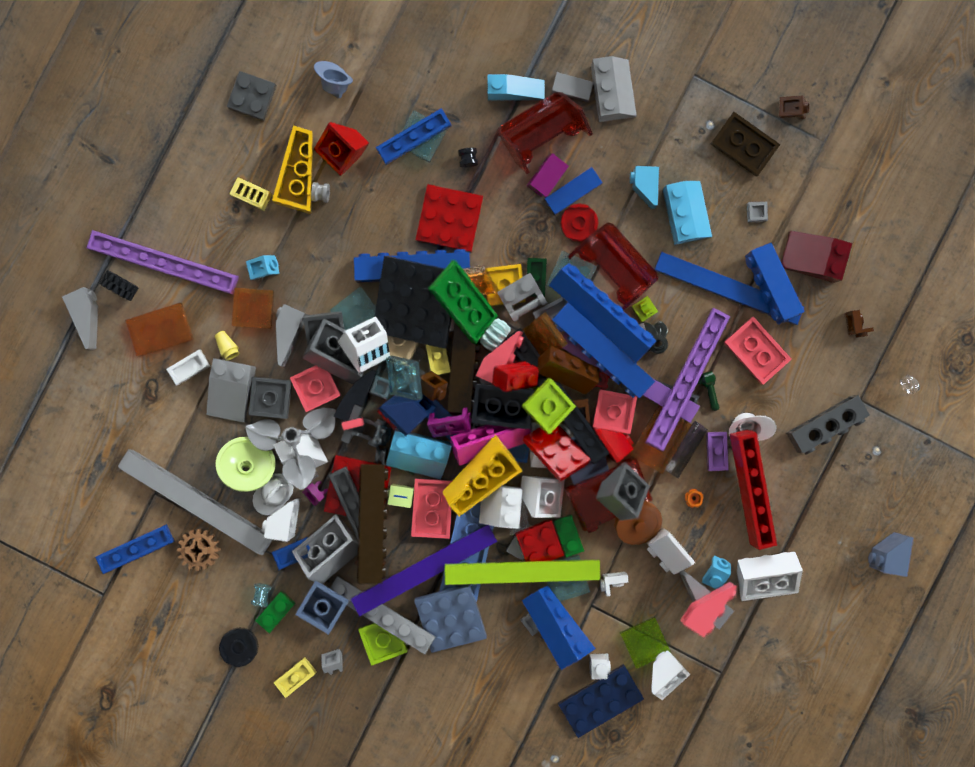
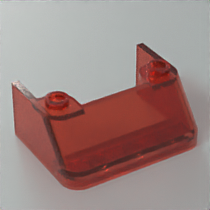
(541, 124)
(619, 261)

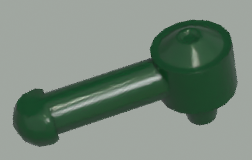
(708, 380)

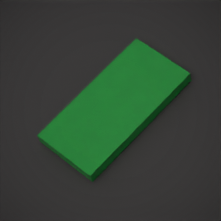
(463, 301)

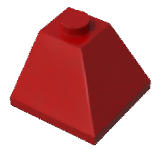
(340, 146)
(616, 443)

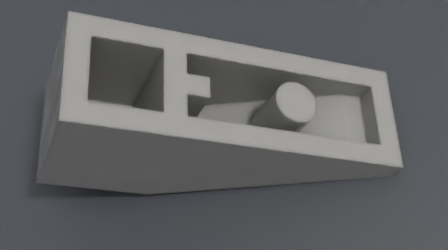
(84, 313)
(288, 327)

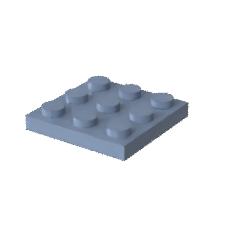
(451, 617)

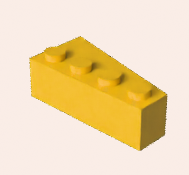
(295, 176)
(482, 476)

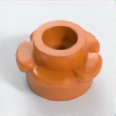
(694, 493)

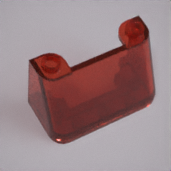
(583, 498)

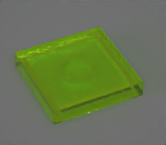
(644, 642)

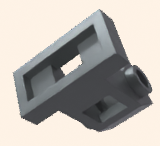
(382, 433)

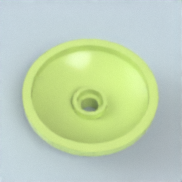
(240, 454)

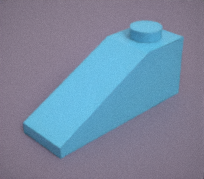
(514, 87)

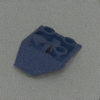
(406, 413)

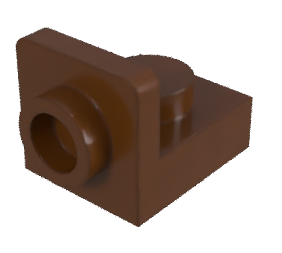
(793, 107)
(854, 324)

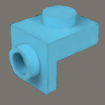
(717, 573)

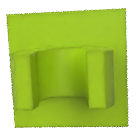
(644, 309)

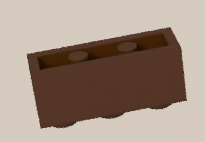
(568, 370)

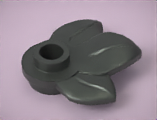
(659, 333)

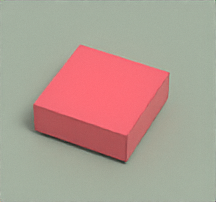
(353, 423)

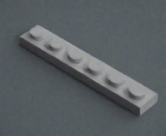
(388, 619)

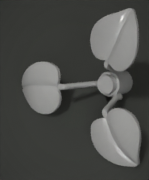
(301, 470)

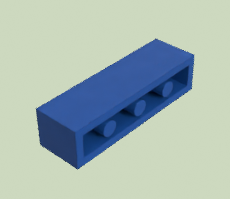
(774, 283)

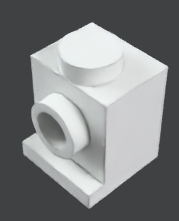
(599, 666)

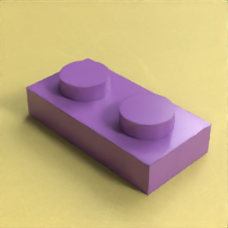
(717, 451)

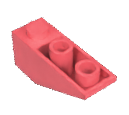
(500, 356)
(705, 610)

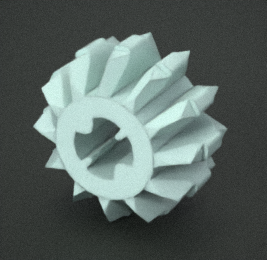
(495, 334)

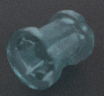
(261, 595)

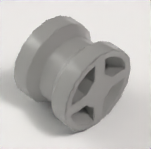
(320, 192)

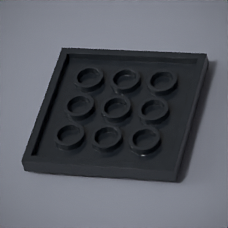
(407, 305)

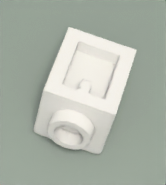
(616, 579)

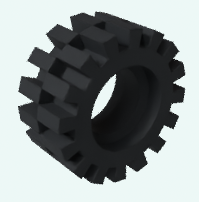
(118, 285)

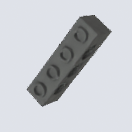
(856, 415)

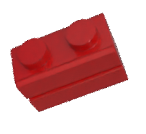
(515, 376)

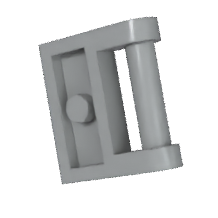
(519, 291)

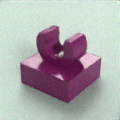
(313, 494)

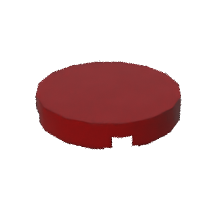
(578, 222)

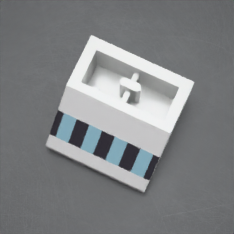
(365, 344)

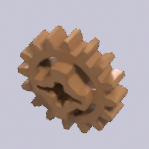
(199, 541)

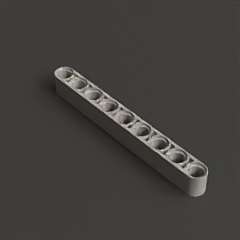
(195, 501)

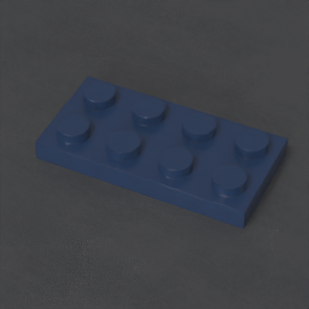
(600, 701)

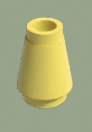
(226, 346)

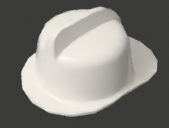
(762, 425)
(272, 495)

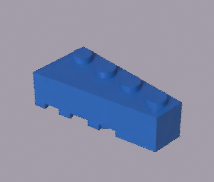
(557, 628)

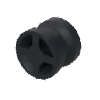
(468, 157)

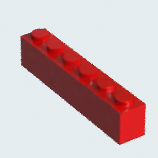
(753, 489)

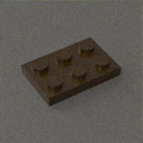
(745, 144)

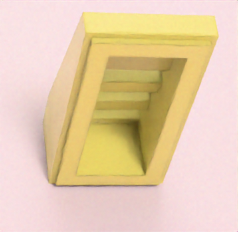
(264, 199)

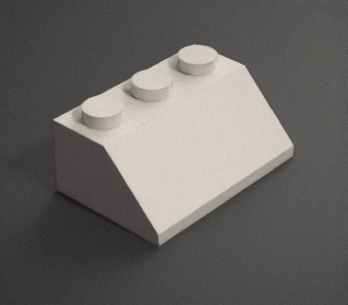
(769, 576)

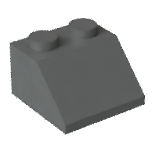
(623, 493)

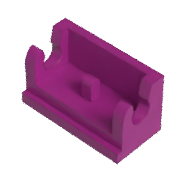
(547, 175)
(450, 425)

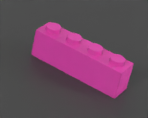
(469, 444)

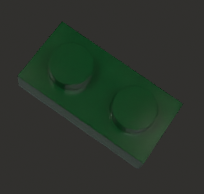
(537, 268)

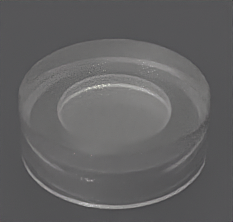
(910, 384)

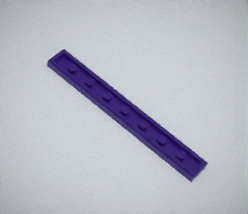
(423, 570)

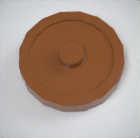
(642, 528)

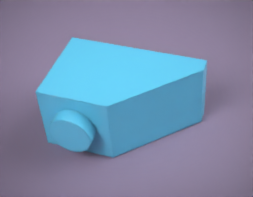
(645, 184)

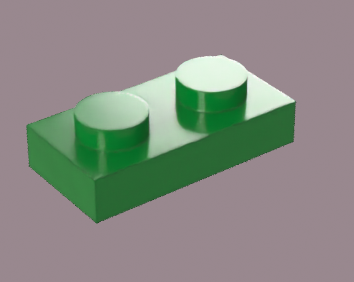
(568, 535)
(275, 611)

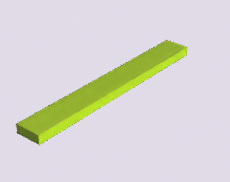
(522, 572)

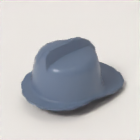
(333, 78)

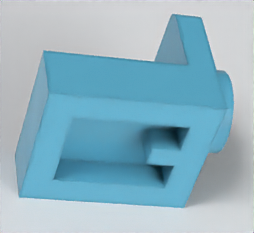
(262, 266)

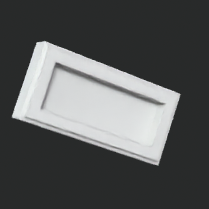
(188, 367)

